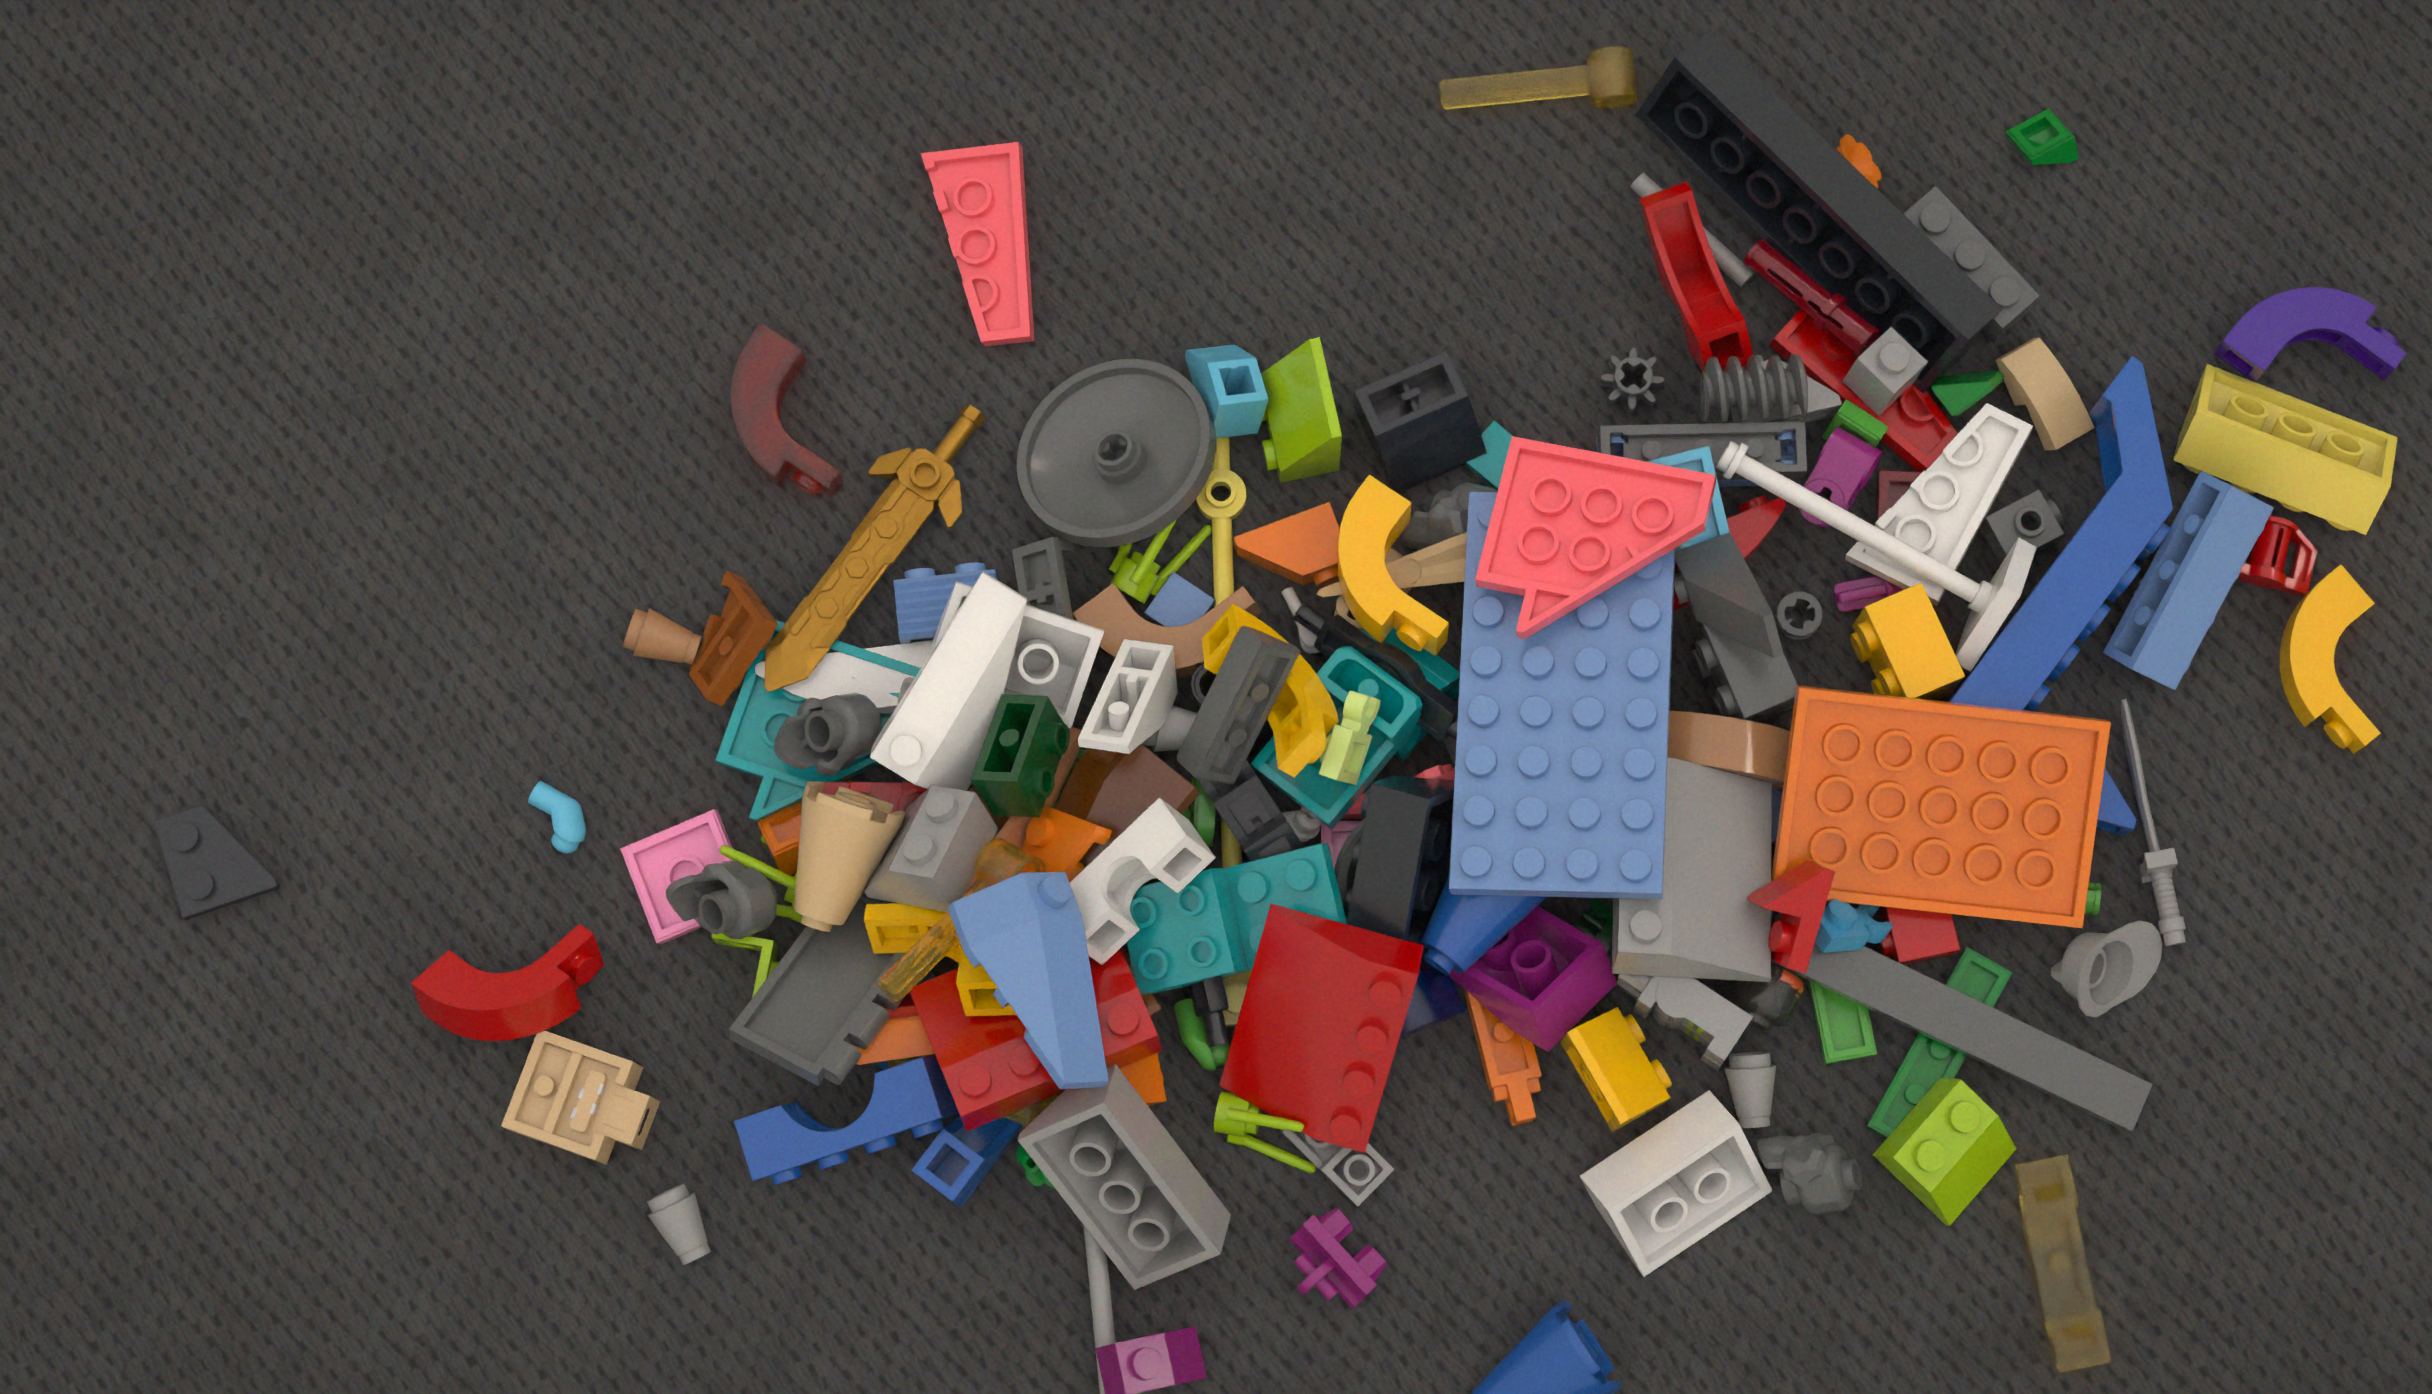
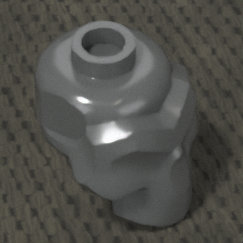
(1445, 518)
(829, 733)
(725, 899)
(1812, 1171)

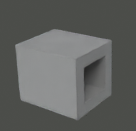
(1884, 371)

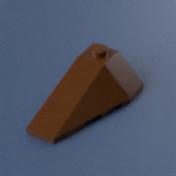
(1118, 788)

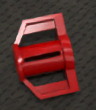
(2269, 556)

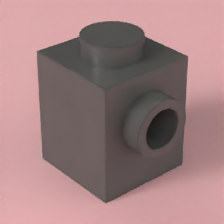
(2030, 519)

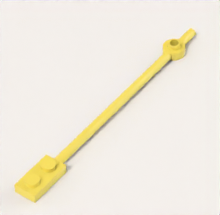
(1223, 578)

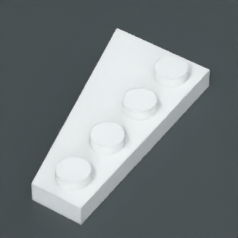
(1948, 499)

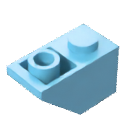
(1230, 388)

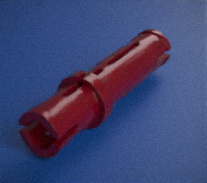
(1827, 310)

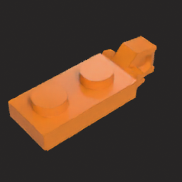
(1507, 1062)

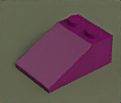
(1540, 978)

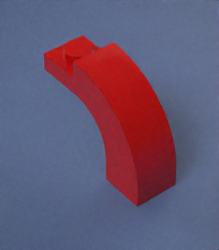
(509, 1003)

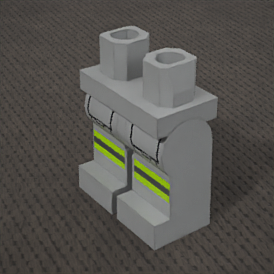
(1691, 1008)

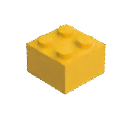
(1906, 647)

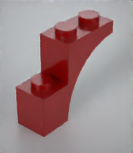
(1693, 278)

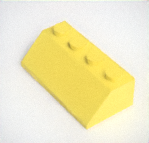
(2287, 450)

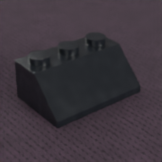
(1401, 856)

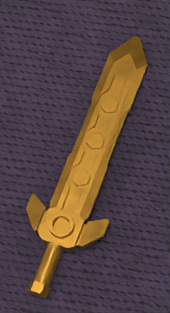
(876, 544)

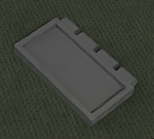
(820, 1002)

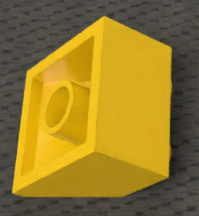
(1616, 1068)

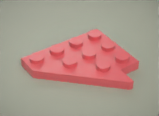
(1582, 523)

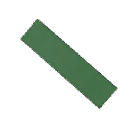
(1930, 1059)

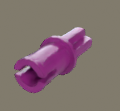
(1862, 592)

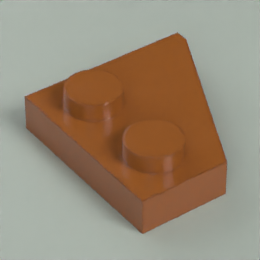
(731, 641)

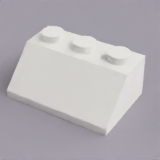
(1049, 656)
(1677, 1182)

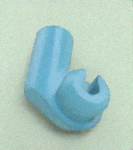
(565, 814)

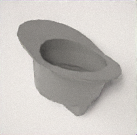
(2109, 967)

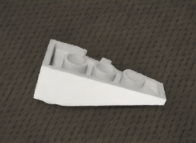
(953, 698)

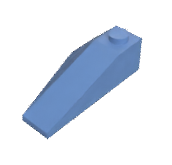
(1037, 955)

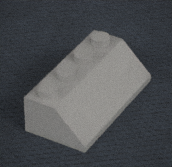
(1127, 1180)

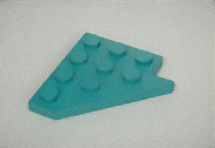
(753, 730)

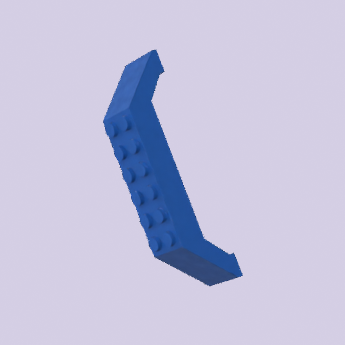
(2092, 564)

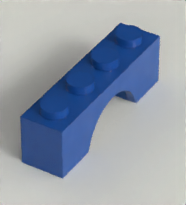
(902, 1100)
(962, 1159)

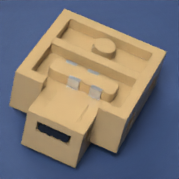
(579, 1099)

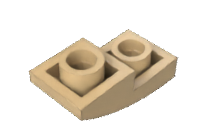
(2044, 387)

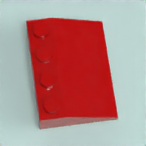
(1321, 1024)
(991, 1063)

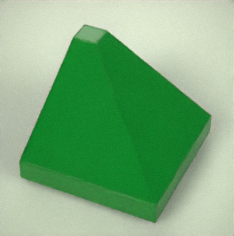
(2044, 140)

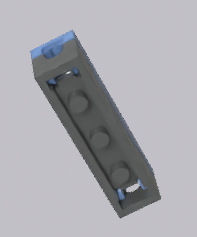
(1773, 444)

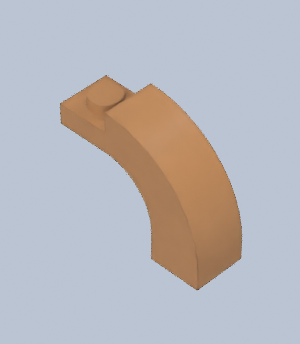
(1120, 621)
(1730, 745)

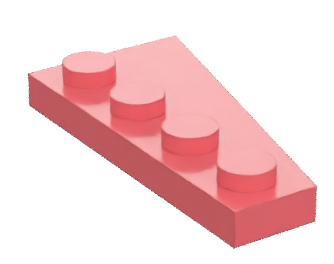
(986, 223)

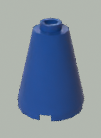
(1469, 926)
(1553, 1360)

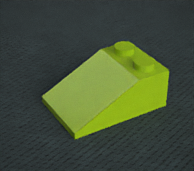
(1301, 415)

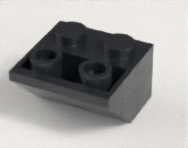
(1419, 422)

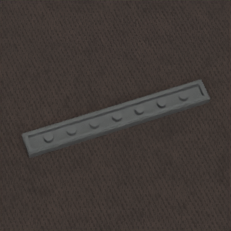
(1980, 1032)

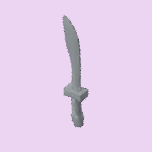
(2157, 863)

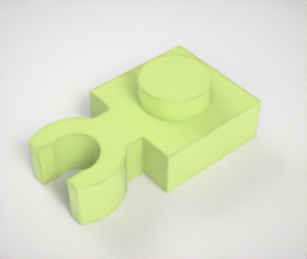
(1350, 742)

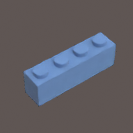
(2188, 580)

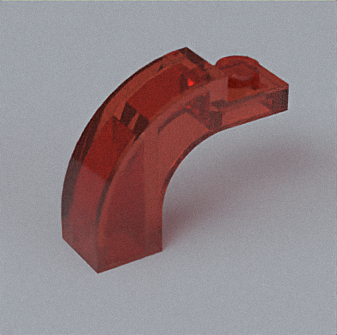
(757, 393)

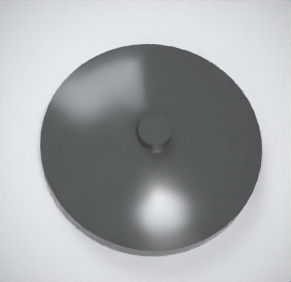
(1116, 453)

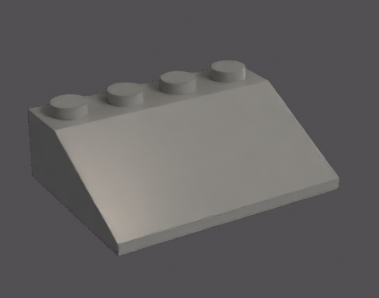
(1712, 861)

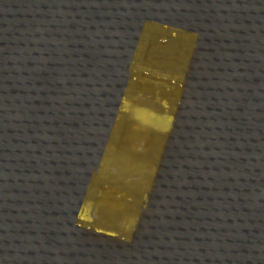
(2060, 1263)

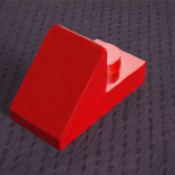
(1801, 900)

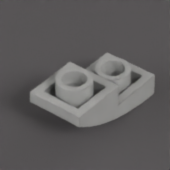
(1349, 1170)

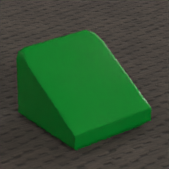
(1963, 390)

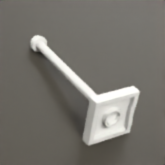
(1988, 601)

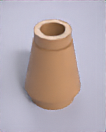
(660, 638)

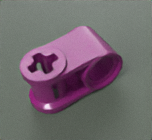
(1843, 469)

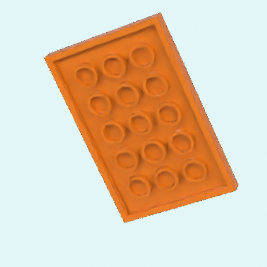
(1943, 804)

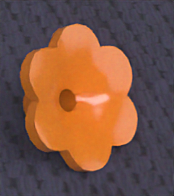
(1860, 158)

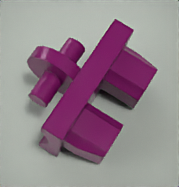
(1330, 1265)

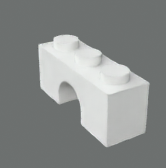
(1153, 846)

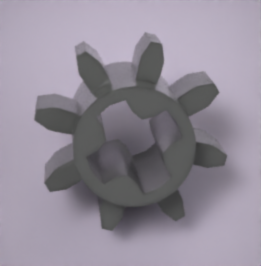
(1633, 394)

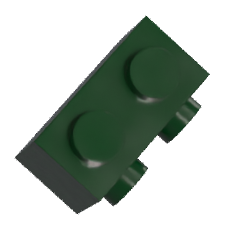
(1020, 755)

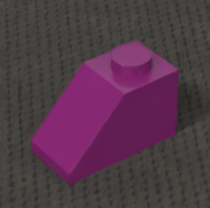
(1151, 1362)

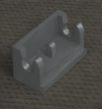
(1043, 575)

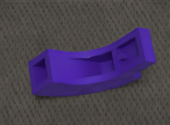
(2309, 316)

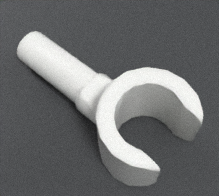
(1306, 637)

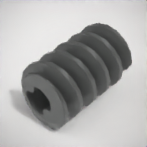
(1753, 387)

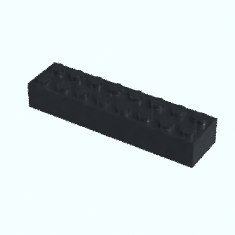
(1814, 204)

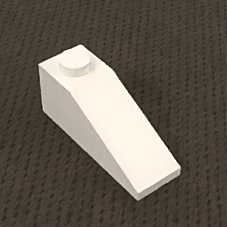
(1132, 698)

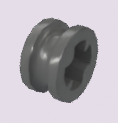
(1809, 627)

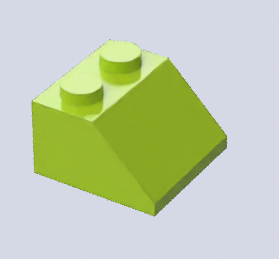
(1947, 1148)

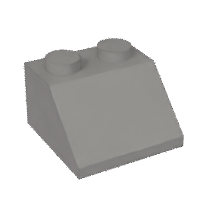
(934, 850)

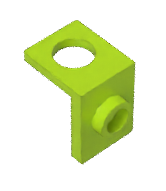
(767, 958)

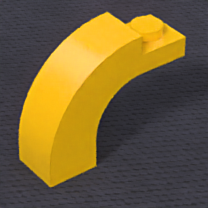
(1365, 536)
(2309, 659)
(1303, 707)
(899, 926)

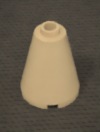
(839, 851)

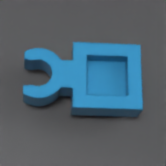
(1849, 927)

